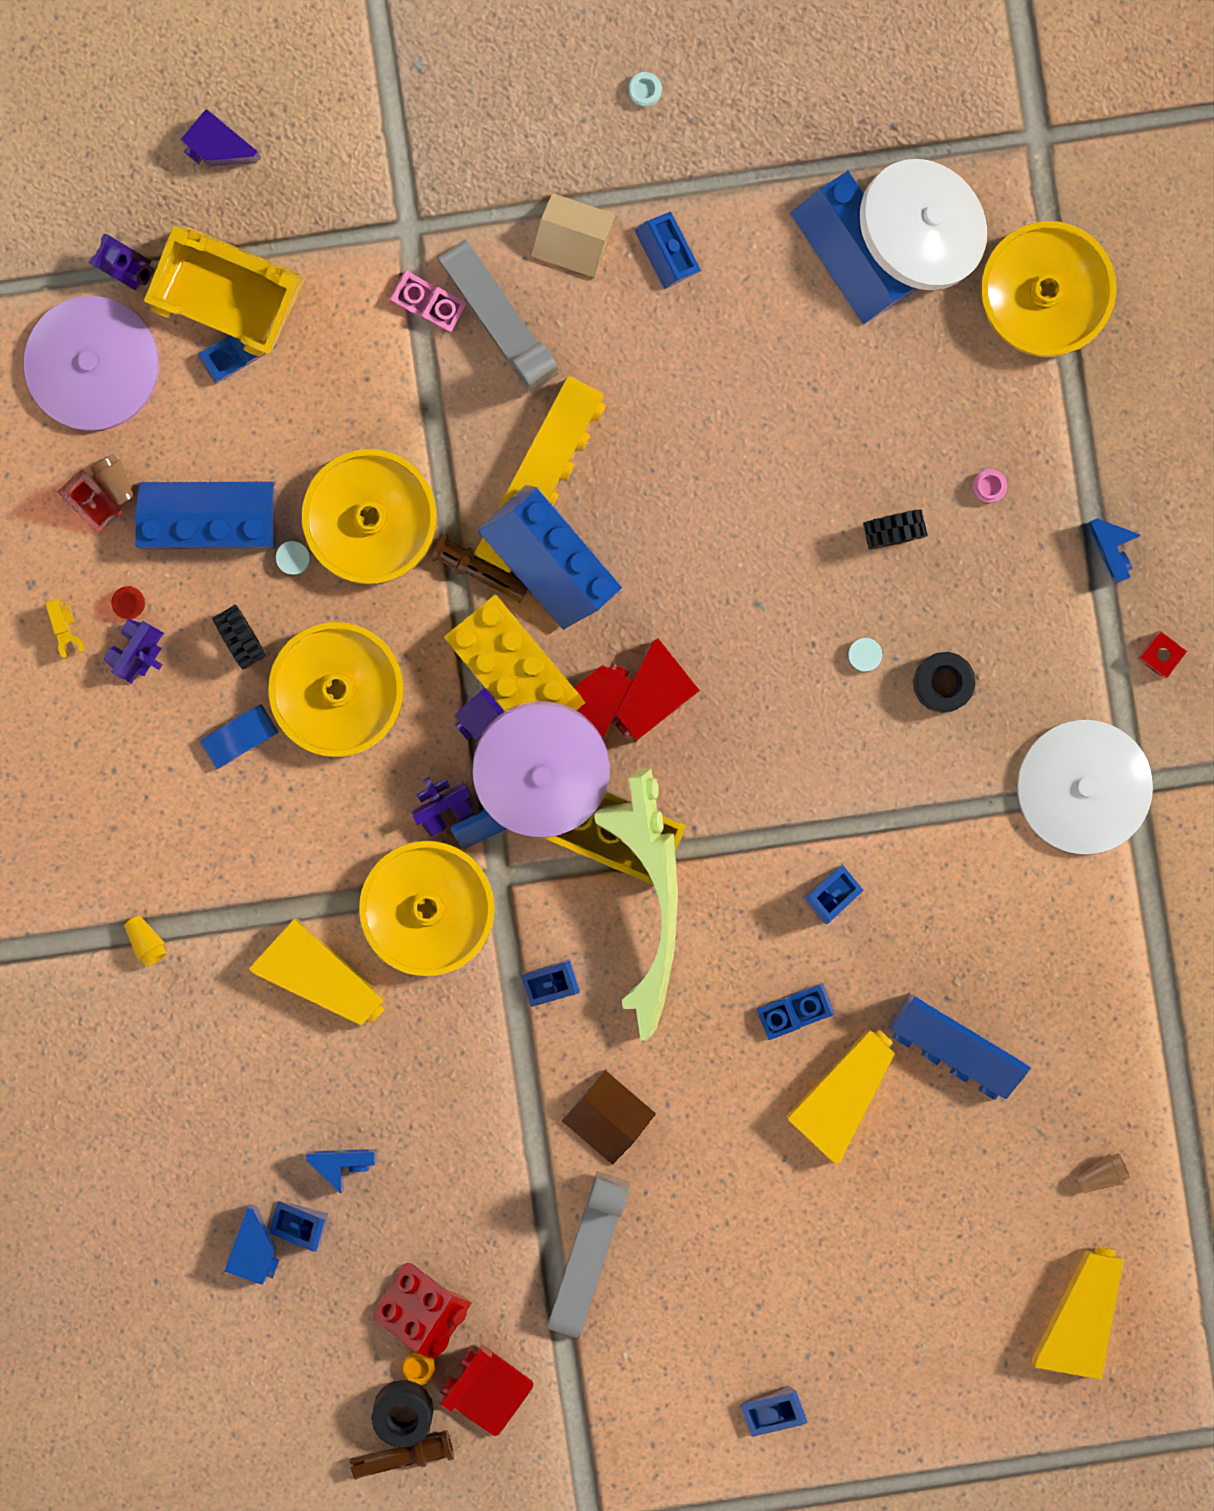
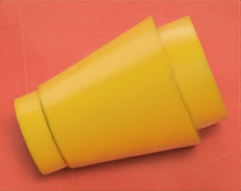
(145, 941)

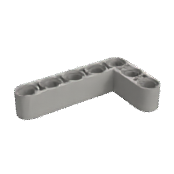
(526, 355)
(588, 1254)

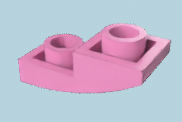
(427, 301)

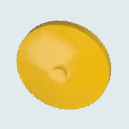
(1048, 289)
(369, 516)
(336, 689)
(427, 908)

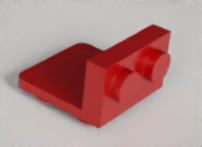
(421, 1311)
(486, 1390)

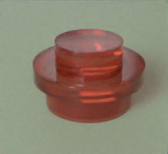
(128, 602)

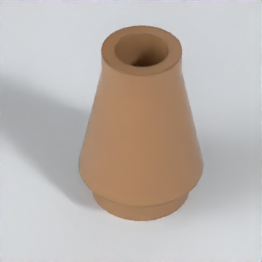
(113, 479)
(1104, 1174)

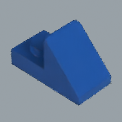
(1107, 539)
(331, 1163)
(774, 1412)

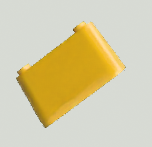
(224, 288)

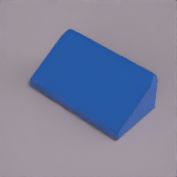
(667, 249)
(476, 829)

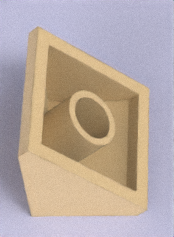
(572, 235)

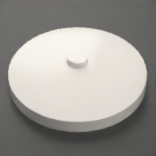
(923, 224)
(1084, 787)

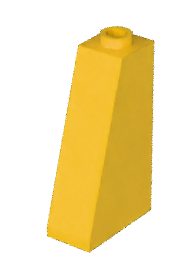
(315, 972)
(842, 1096)
(1083, 1319)

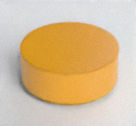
(418, 1368)

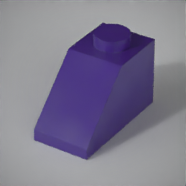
(216, 143)
(478, 715)

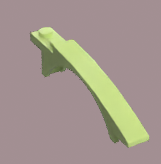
(640, 828)

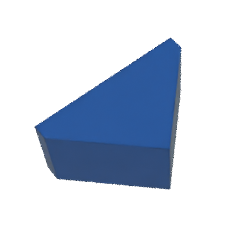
(833, 894)
(550, 983)
(299, 1225)

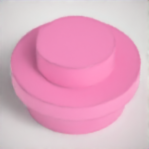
(990, 486)

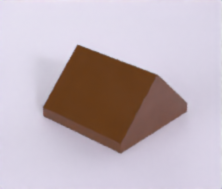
(609, 1117)

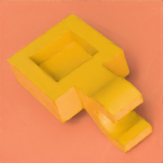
(61, 618)

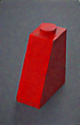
(654, 693)
(603, 695)

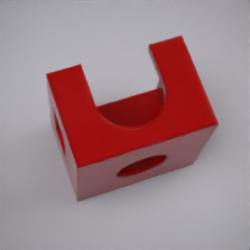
(1150, 659)

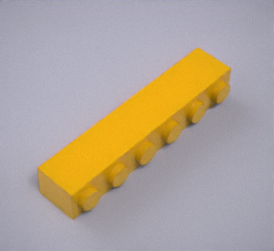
(553, 450)

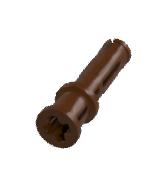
(465, 562)
(419, 1454)

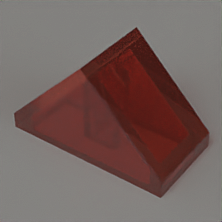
(90, 501)

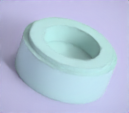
(645, 89)
(293, 558)
(865, 654)

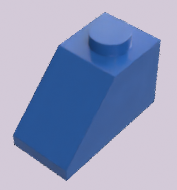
(253, 1250)

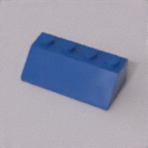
(834, 231)
(205, 515)
(549, 557)
(957, 1046)

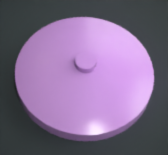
(91, 363)
(541, 769)

